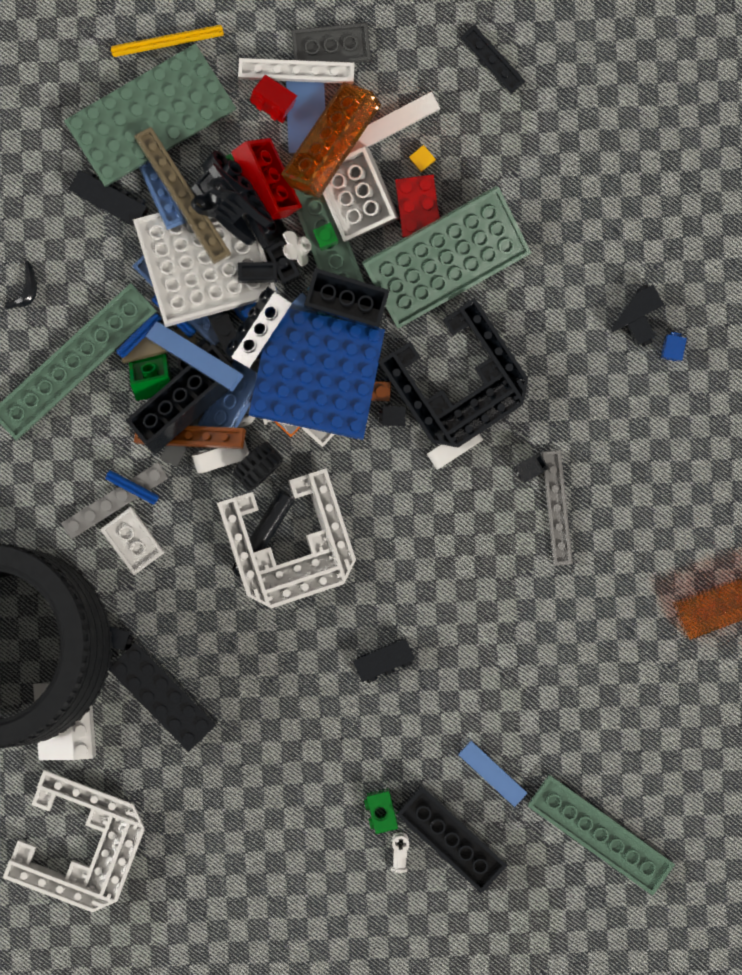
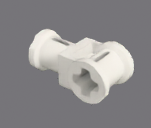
(399, 852)

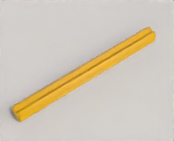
(167, 40)

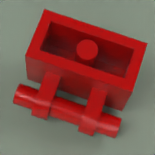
(273, 98)

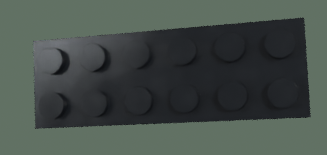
(176, 405)
(163, 696)
(451, 838)

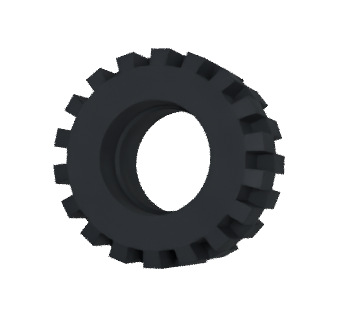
(257, 466)

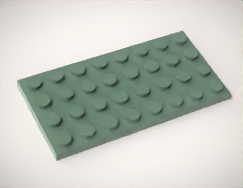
(171, 98)
(447, 256)

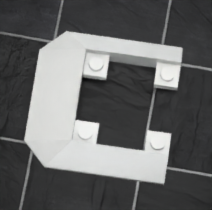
(321, 570)
(83, 885)

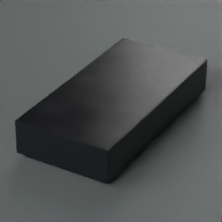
(257, 272)

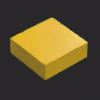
(422, 158)

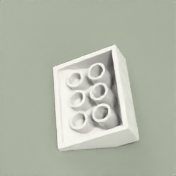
(359, 196)
(73, 744)

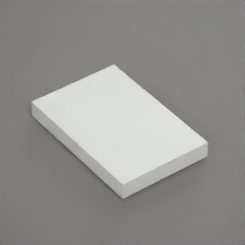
(132, 540)

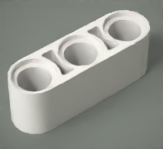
(444, 454)
(217, 457)

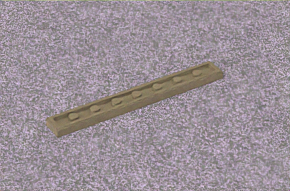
(181, 194)

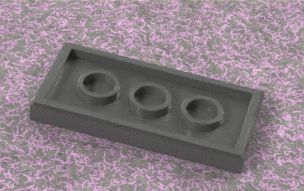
(333, 43)

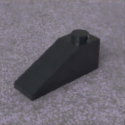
(640, 305)

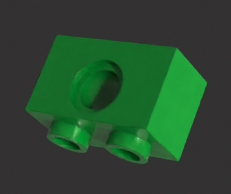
(381, 799)

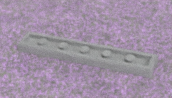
(557, 508)

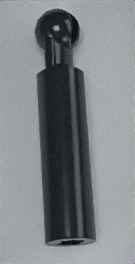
(269, 523)

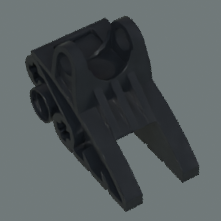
(228, 196)

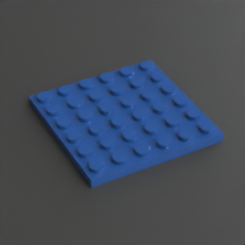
(318, 374)

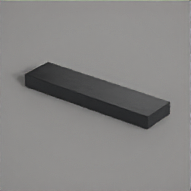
(492, 59)

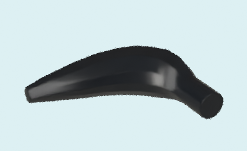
(29, 291)

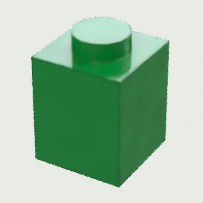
(325, 236)

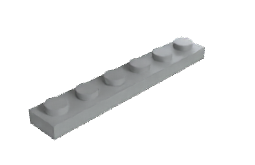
(112, 502)

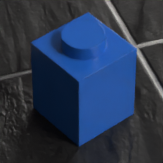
(673, 347)

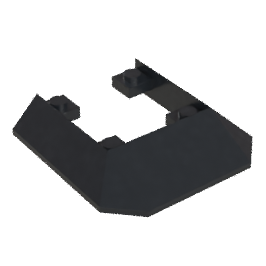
(498, 397)

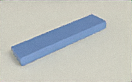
(165, 204)
(492, 773)

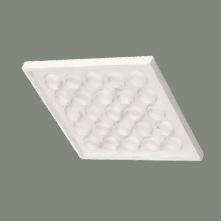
(186, 278)

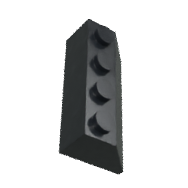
(346, 299)

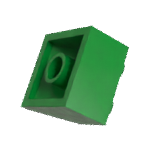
(149, 376)

